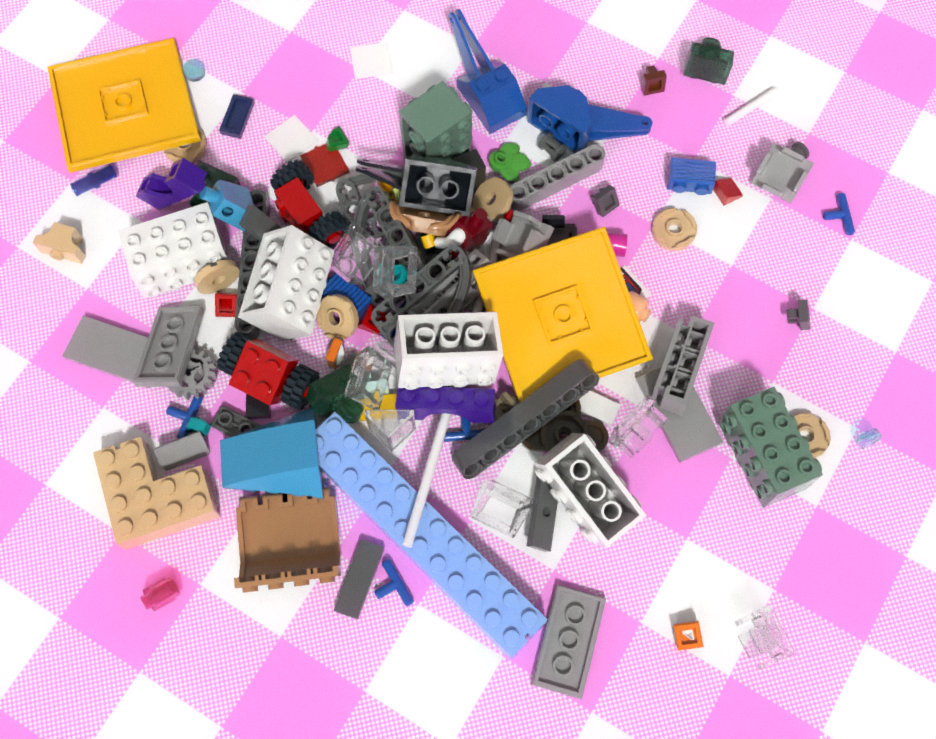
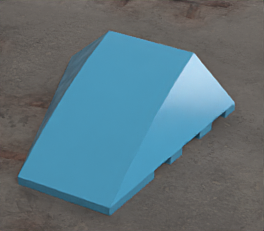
(275, 457)

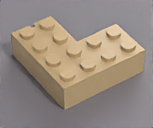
(150, 507)

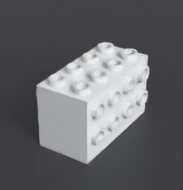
(172, 249)
(286, 283)
(447, 349)
(589, 489)

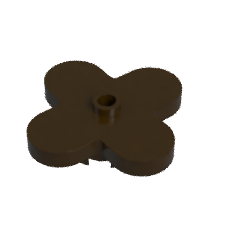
(566, 422)

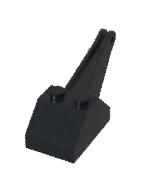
(428, 183)

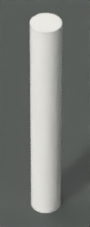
(751, 106)

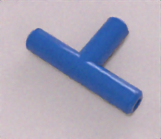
(843, 213)
(185, 415)
(465, 434)
(395, 584)

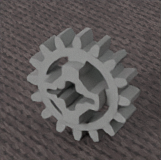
(200, 376)

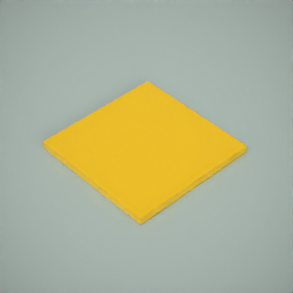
(122, 105)
(562, 308)

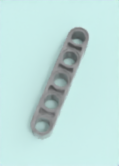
(562, 169)

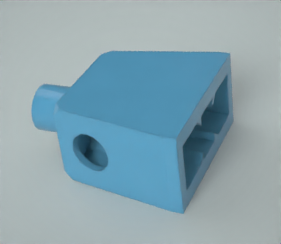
(227, 201)

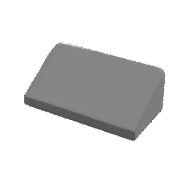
(182, 451)

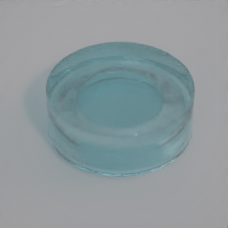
(194, 70)
(868, 438)

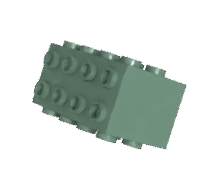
(436, 124)
(769, 446)

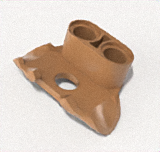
(423, 220)

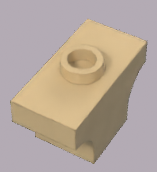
(61, 243)

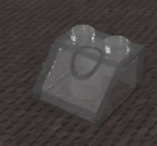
(354, 255)

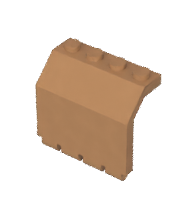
(287, 541)

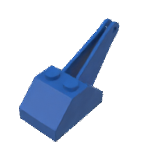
(488, 89)
(575, 122)

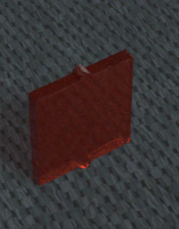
(324, 165)

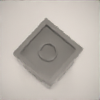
(782, 172)
(520, 235)

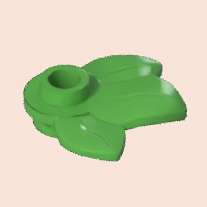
(511, 163)

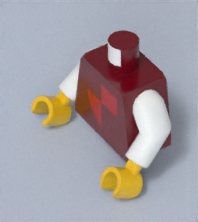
(466, 233)

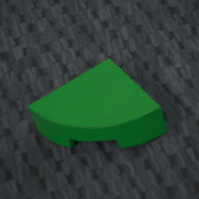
(337, 140)

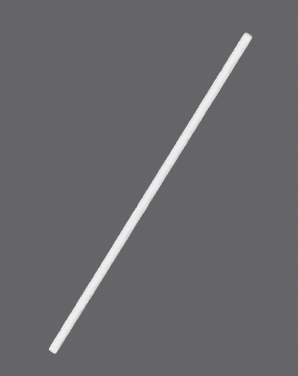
(437, 444)

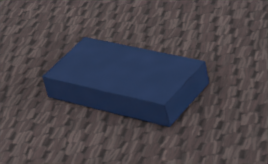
(236, 116)

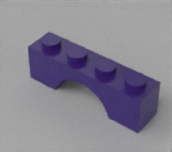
(181, 183)
(470, 403)

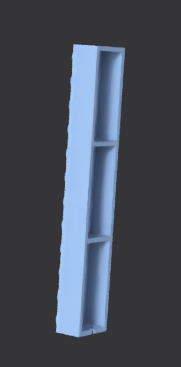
(437, 547)

